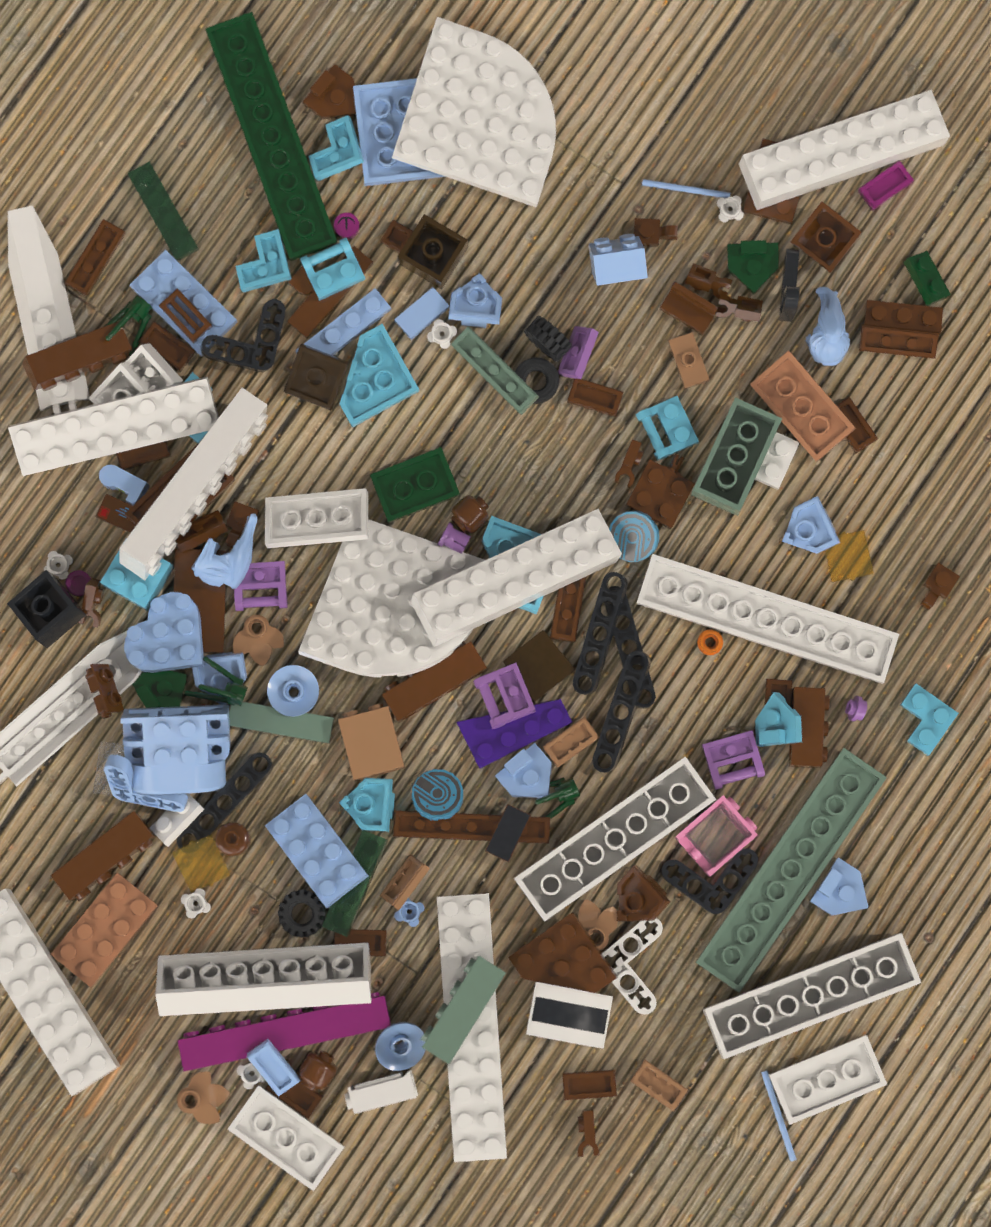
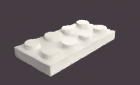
(316, 518)
(827, 1079)
(286, 1137)

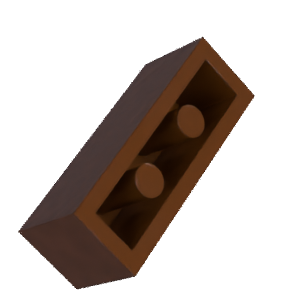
(811, 706)

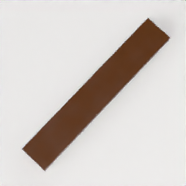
(465, 827)

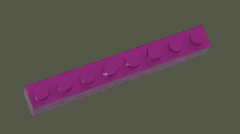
(284, 1033)

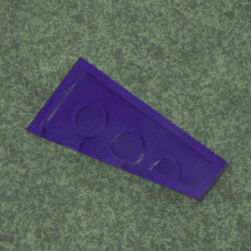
(493, 744)

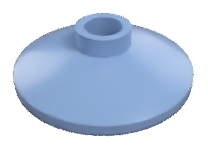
(286, 679)
(406, 1053)

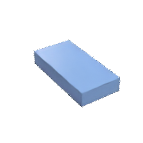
(422, 313)
(273, 1067)

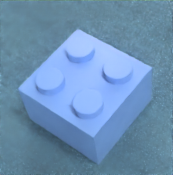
(617, 259)

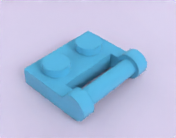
(334, 277)
(674, 424)

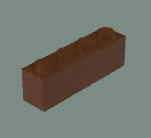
(75, 357)
(433, 683)
(103, 856)

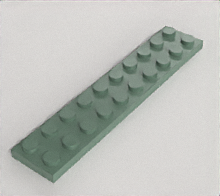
(791, 870)

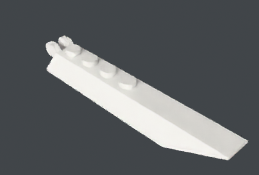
(41, 299)
(60, 712)

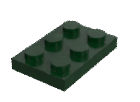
(415, 485)

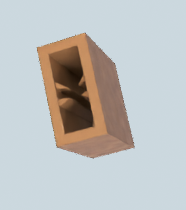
(371, 742)

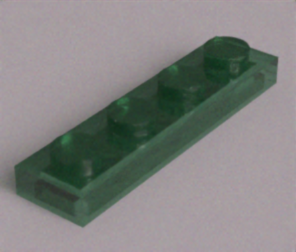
(163, 211)
(344, 911)

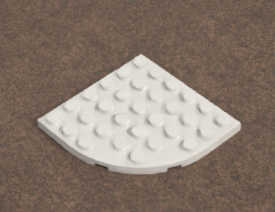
(479, 115)
(366, 605)

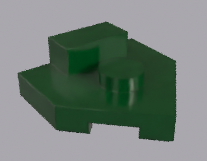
(753, 262)
(161, 688)

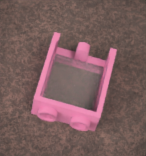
(717, 835)

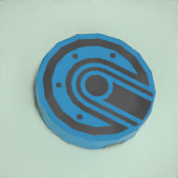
(635, 535)
(437, 794)

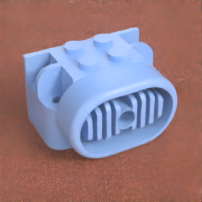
(177, 748)

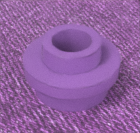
(856, 708)

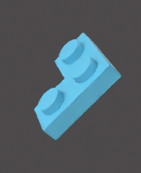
(343, 151)
(271, 266)
(934, 718)

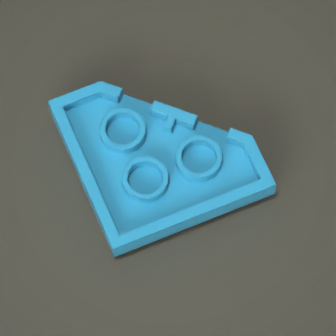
(375, 378)
(503, 536)

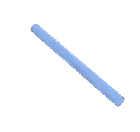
(682, 188)
(779, 1118)

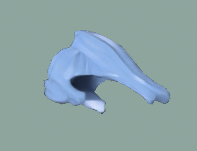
(829, 338)
(230, 567)

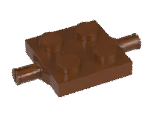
(661, 492)

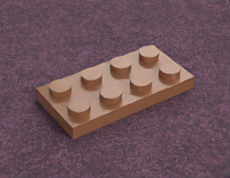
(803, 406)
(104, 930)

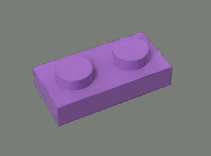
(576, 358)

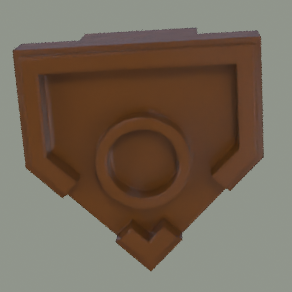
(332, 94)
(640, 897)

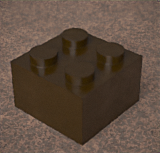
(433, 251)

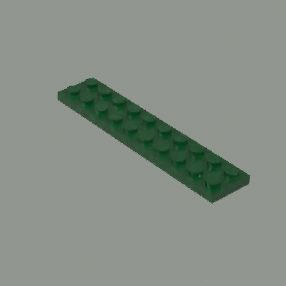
(271, 136)

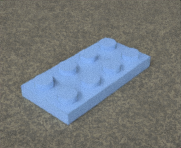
(167, 275)
(316, 850)

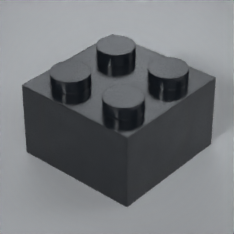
(46, 609)

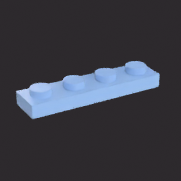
(350, 324)

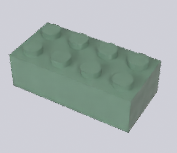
(736, 456)
(463, 1010)

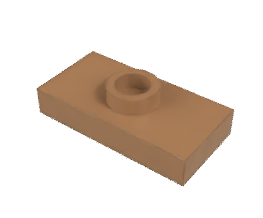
(688, 360)
(570, 742)
(404, 882)
(659, 1085)

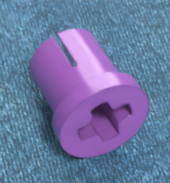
(453, 539)

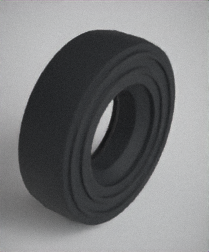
(545, 367)

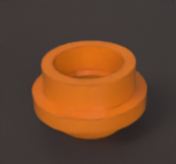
(716, 636)

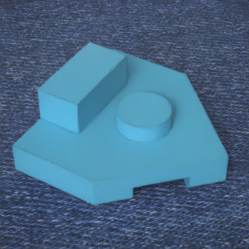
(777, 723)
(371, 804)

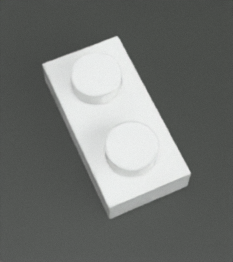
(777, 461)
(173, 823)

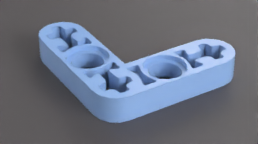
(120, 780)

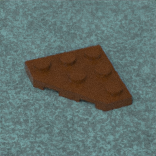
(564, 958)

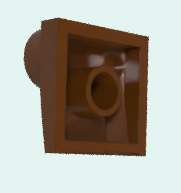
(826, 236)

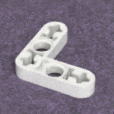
(624, 969)

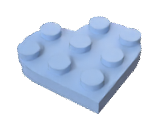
(168, 638)

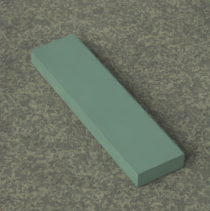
(495, 370)
(268, 720)

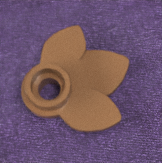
(258, 644)
(598, 922)
(207, 1098)

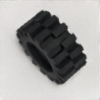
(548, 338)
(287, 921)

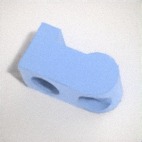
(117, 478)

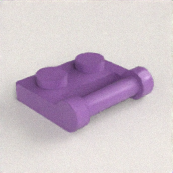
(263, 576)
(513, 694)
(730, 751)

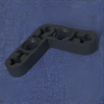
(789, 291)
(250, 351)
(709, 890)

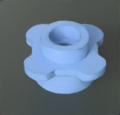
(412, 919)

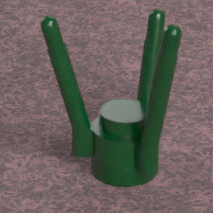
(135, 310)
(233, 693)
(565, 791)

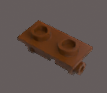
(101, 679)

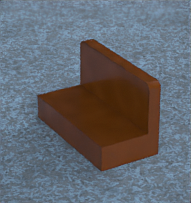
(689, 308)

